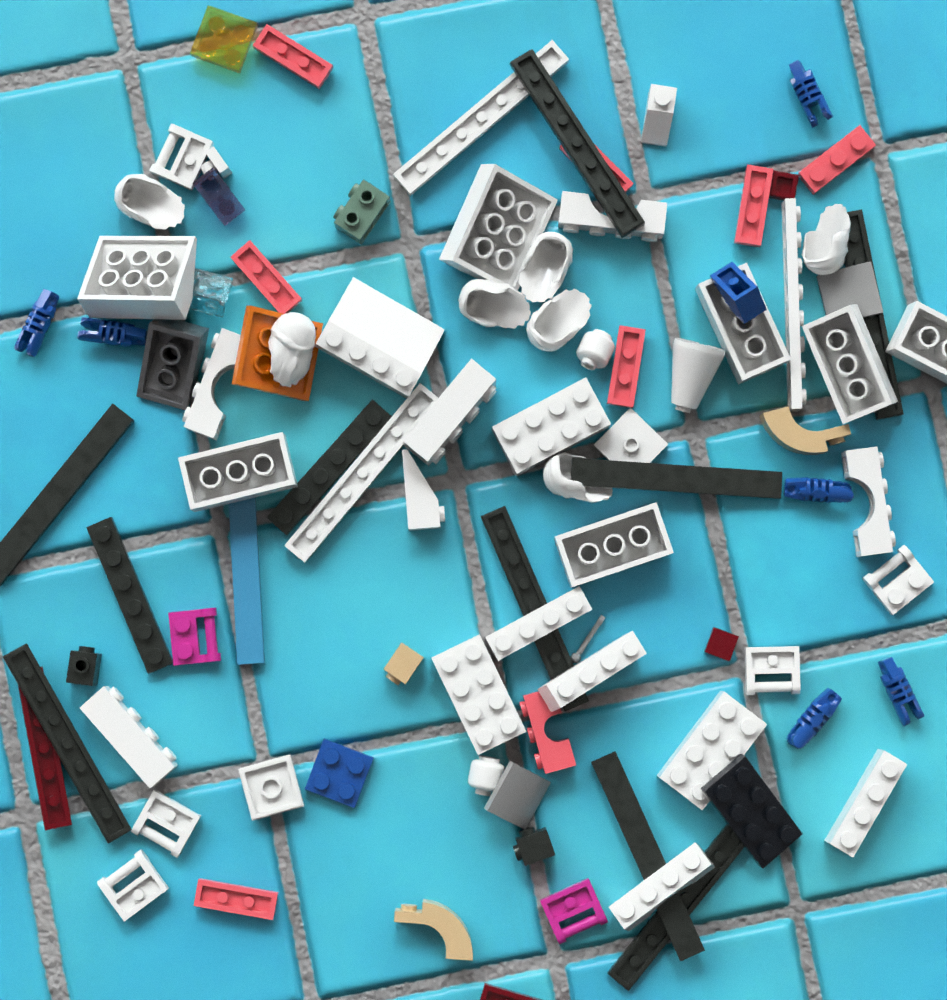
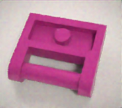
(186, 637)
(569, 903)

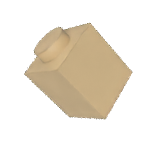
(402, 664)

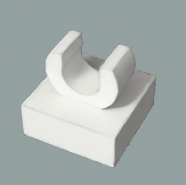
(215, 162)

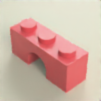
(552, 754)

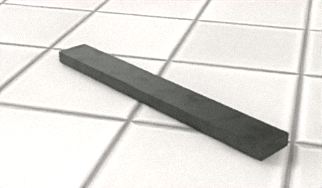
(577, 143)
(860, 253)
(677, 478)
(61, 488)
(527, 592)
(67, 743)
(646, 851)
(654, 934)

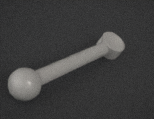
(576, 657)

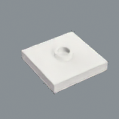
(630, 440)
(271, 787)

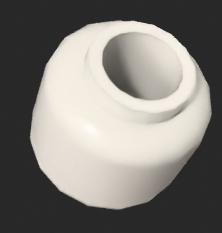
(595, 349)
(485, 774)

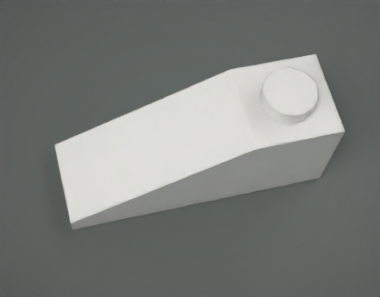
(421, 502)

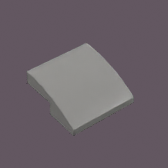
(849, 287)
(517, 795)

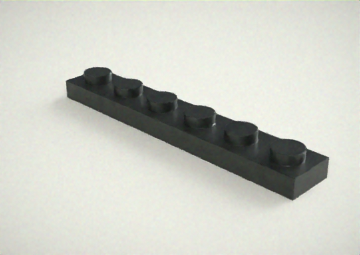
(329, 467)
(130, 595)

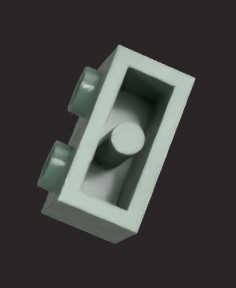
(361, 211)

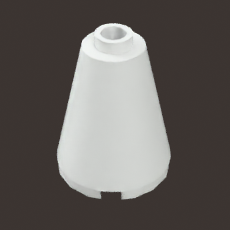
(692, 372)

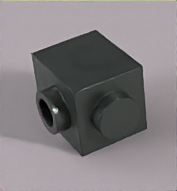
(84, 666)
(533, 845)

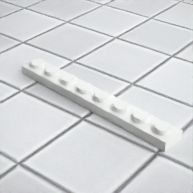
(473, 124)
(792, 294)
(360, 474)

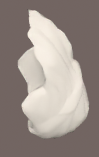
(148, 202)
(827, 246)
(545, 266)
(493, 304)
(558, 320)
(291, 348)
(558, 480)

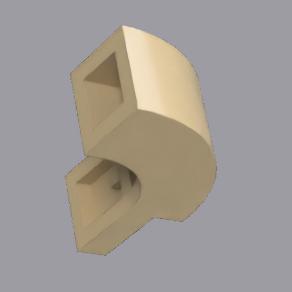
(794, 438)
(443, 920)

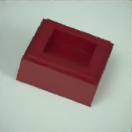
(783, 185)
(721, 644)

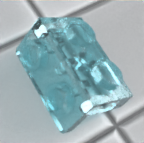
(210, 292)

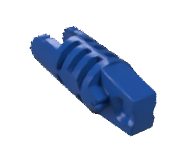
(808, 92)
(37, 323)
(112, 332)
(818, 490)
(899, 690)
(814, 718)

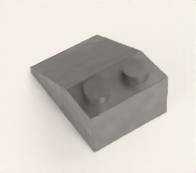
(171, 361)

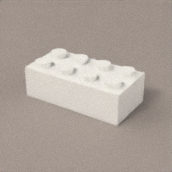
(922, 340)
(750, 346)
(849, 363)
(450, 412)
(551, 426)
(237, 472)
(613, 545)
(478, 694)
(712, 743)

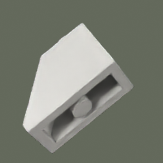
(658, 115)

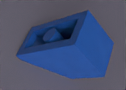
(739, 292)

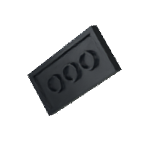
(751, 811)

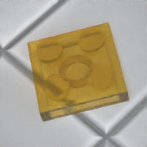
(223, 39)

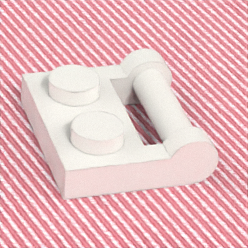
(188, 161)
(904, 586)
(772, 661)
(169, 815)
(139, 892)

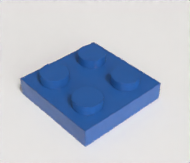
(339, 773)

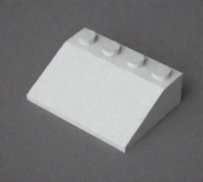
(497, 226)
(140, 277)
(379, 338)

